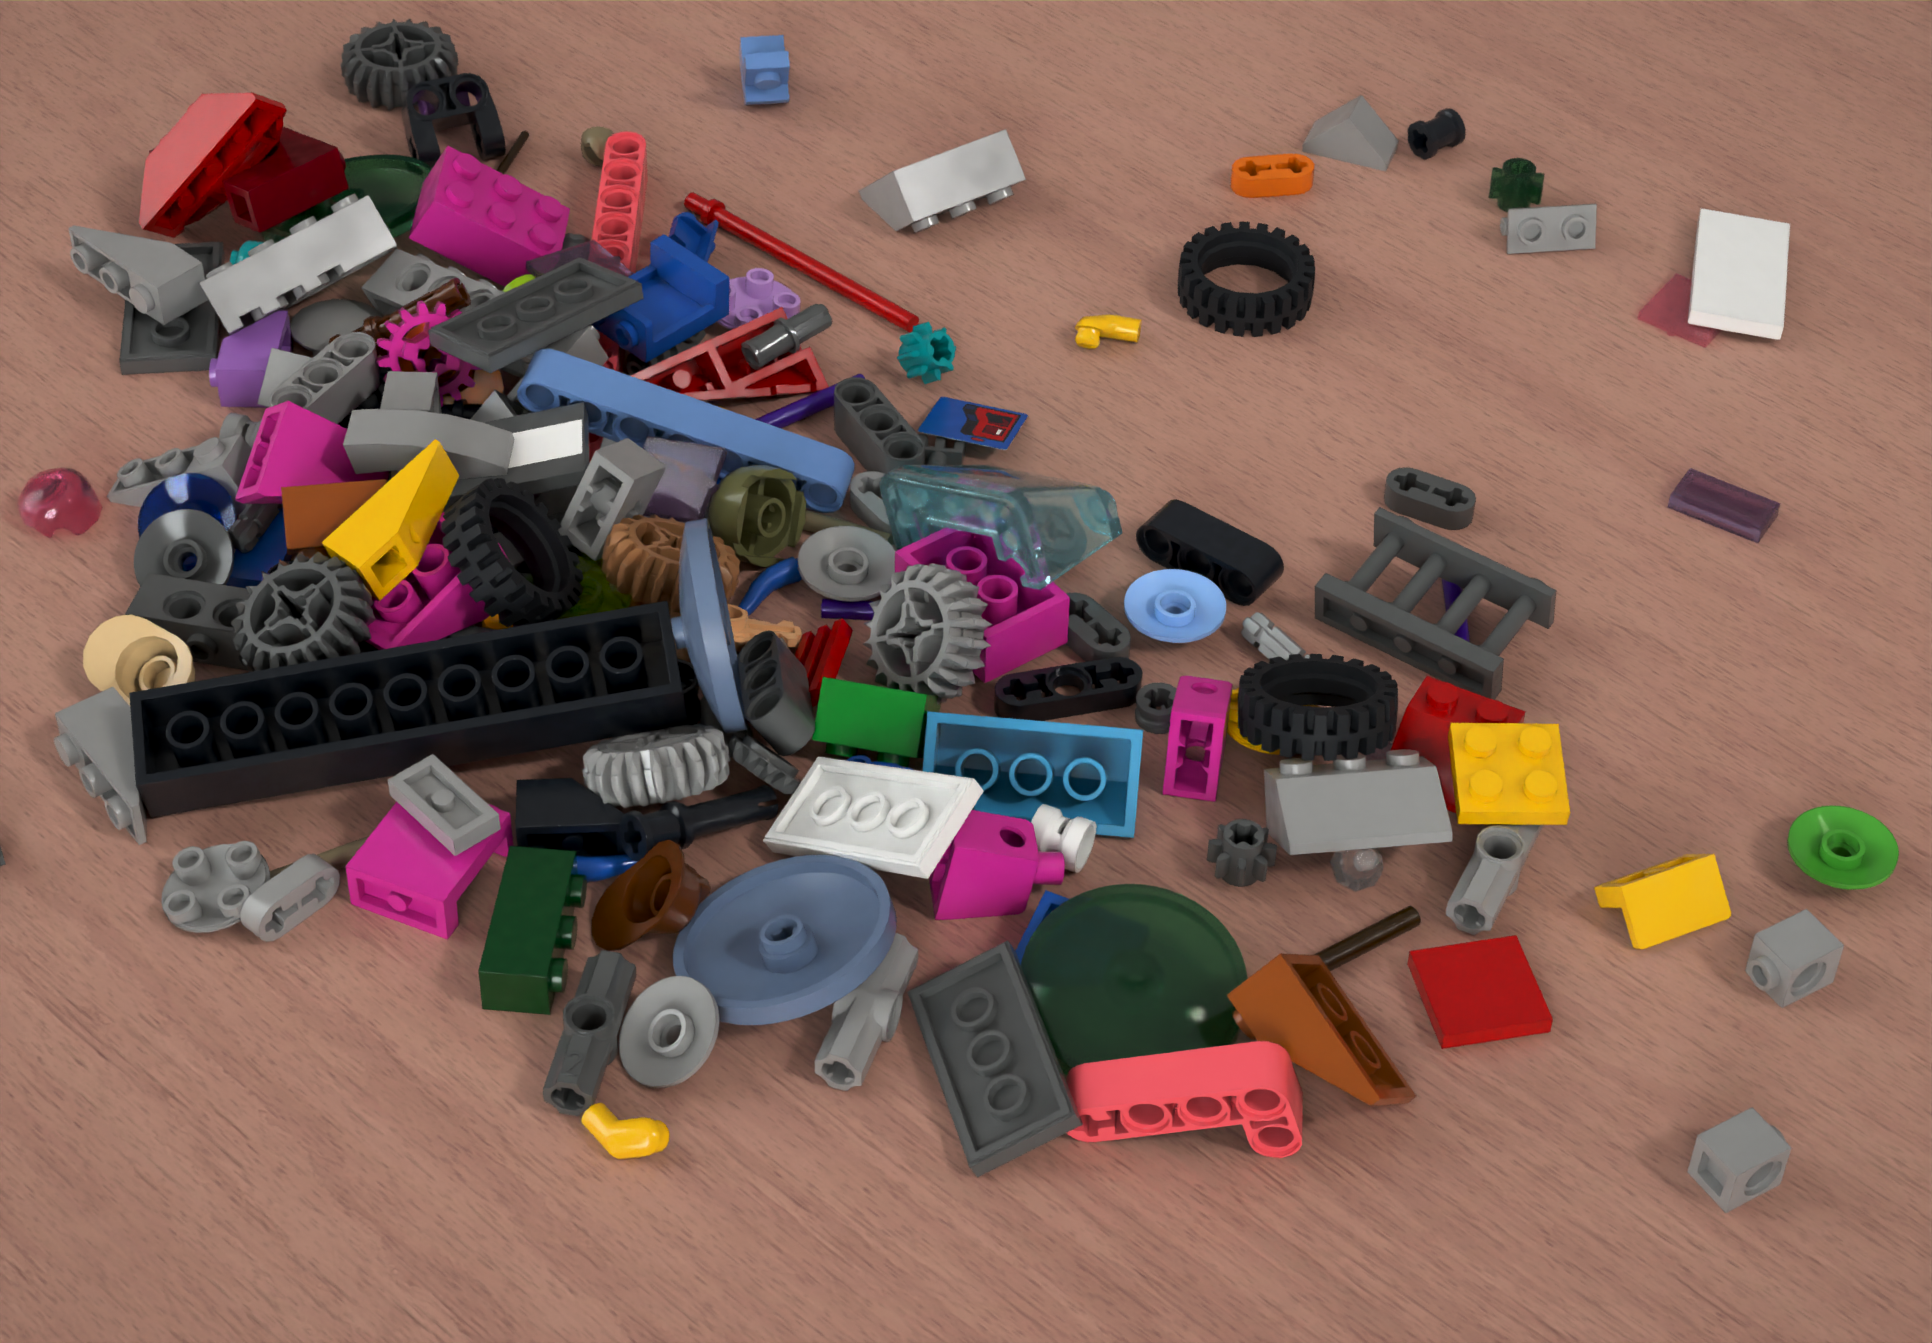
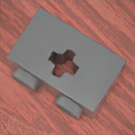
(612, 488)

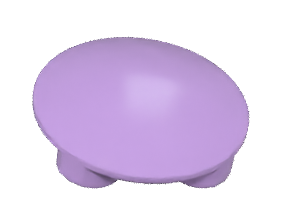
(757, 296)

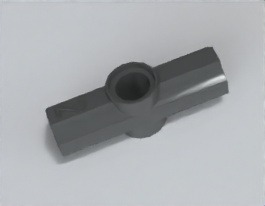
(589, 1033)

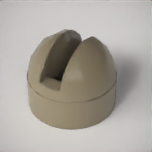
(593, 144)

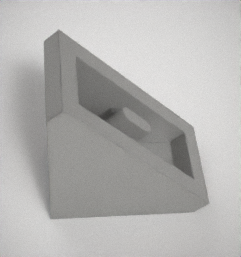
(1353, 136)

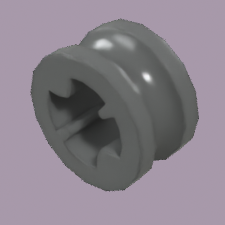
(1147, 700)

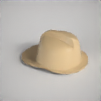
(136, 656)

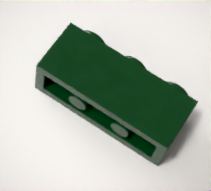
(531, 930)

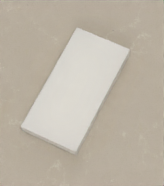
(1739, 274)
(874, 815)

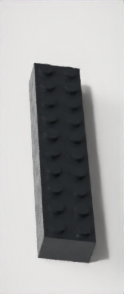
(400, 704)

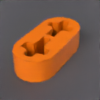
(1272, 175)

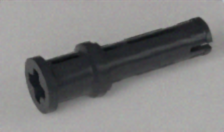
(685, 823)

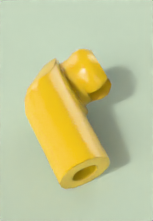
(1108, 326)
(625, 1137)

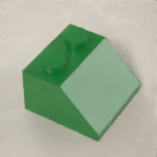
(872, 719)

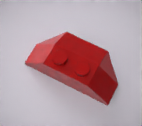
(206, 146)

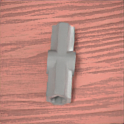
(1490, 875)
(866, 1019)

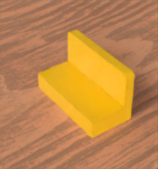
(1668, 899)

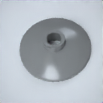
(846, 563)
(669, 1032)

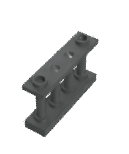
(1416, 641)

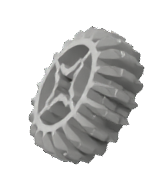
(927, 632)
(657, 765)

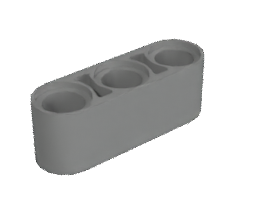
(334, 378)

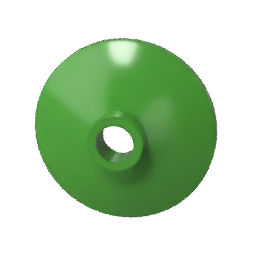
(1843, 847)

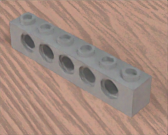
(409, 276)

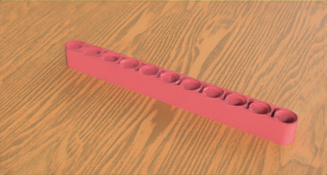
(620, 221)

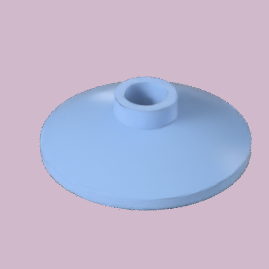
(1175, 605)

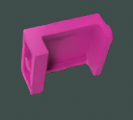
(414, 876)

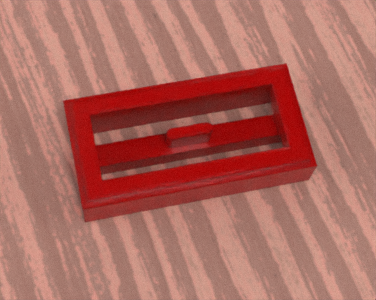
(823, 654)

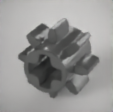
(1241, 852)

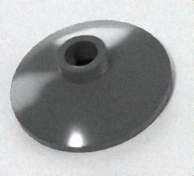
(181, 535)

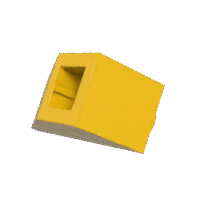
(396, 524)

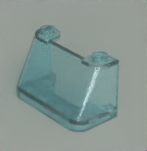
(1030, 516)

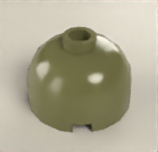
(758, 513)

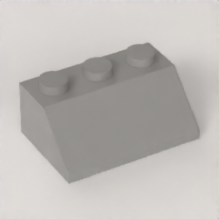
(946, 183)
(1355, 803)

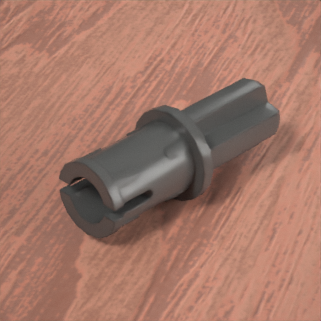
(786, 335)

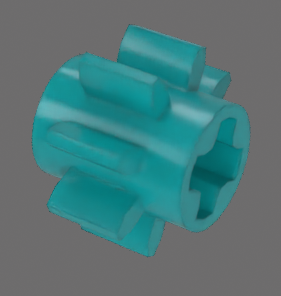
(926, 353)

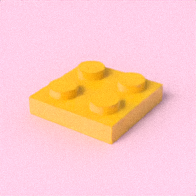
(1508, 774)

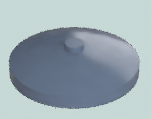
(707, 626)
(788, 938)

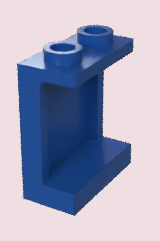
(678, 302)

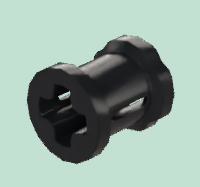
(1442, 131)

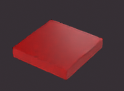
(1479, 991)

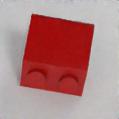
(1429, 719)

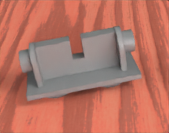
(1550, 228)

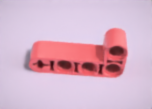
(1190, 1092)

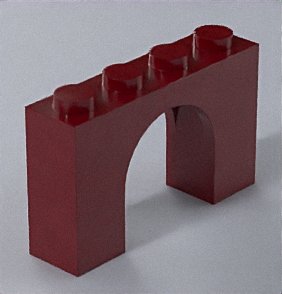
(286, 182)

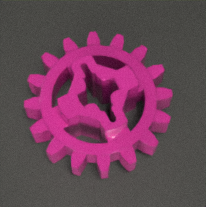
(408, 348)

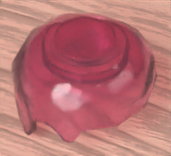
(59, 500)

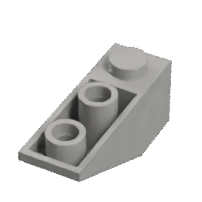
(144, 271)
(216, 458)
(100, 744)

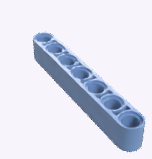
(635, 409)

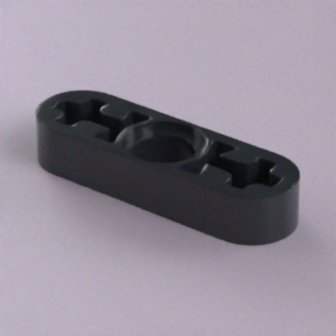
(1101, 672)

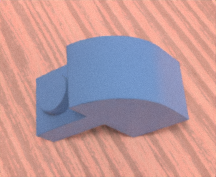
(764, 70)

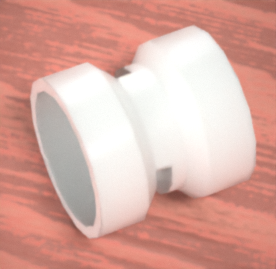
(1064, 835)

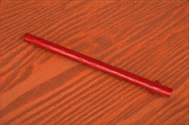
(715, 210)

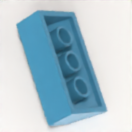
(1036, 763)

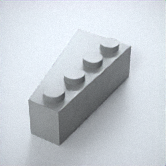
(299, 265)

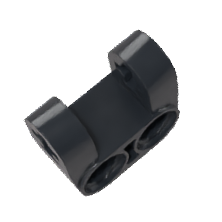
(451, 113)

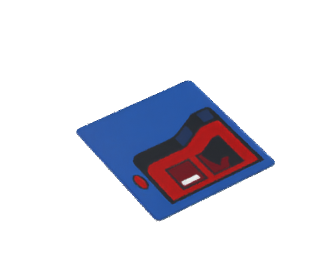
(973, 423)

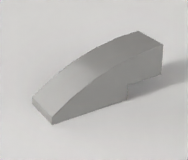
(393, 437)

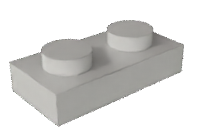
(444, 804)

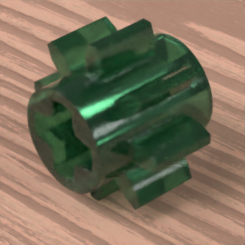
(1516, 184)

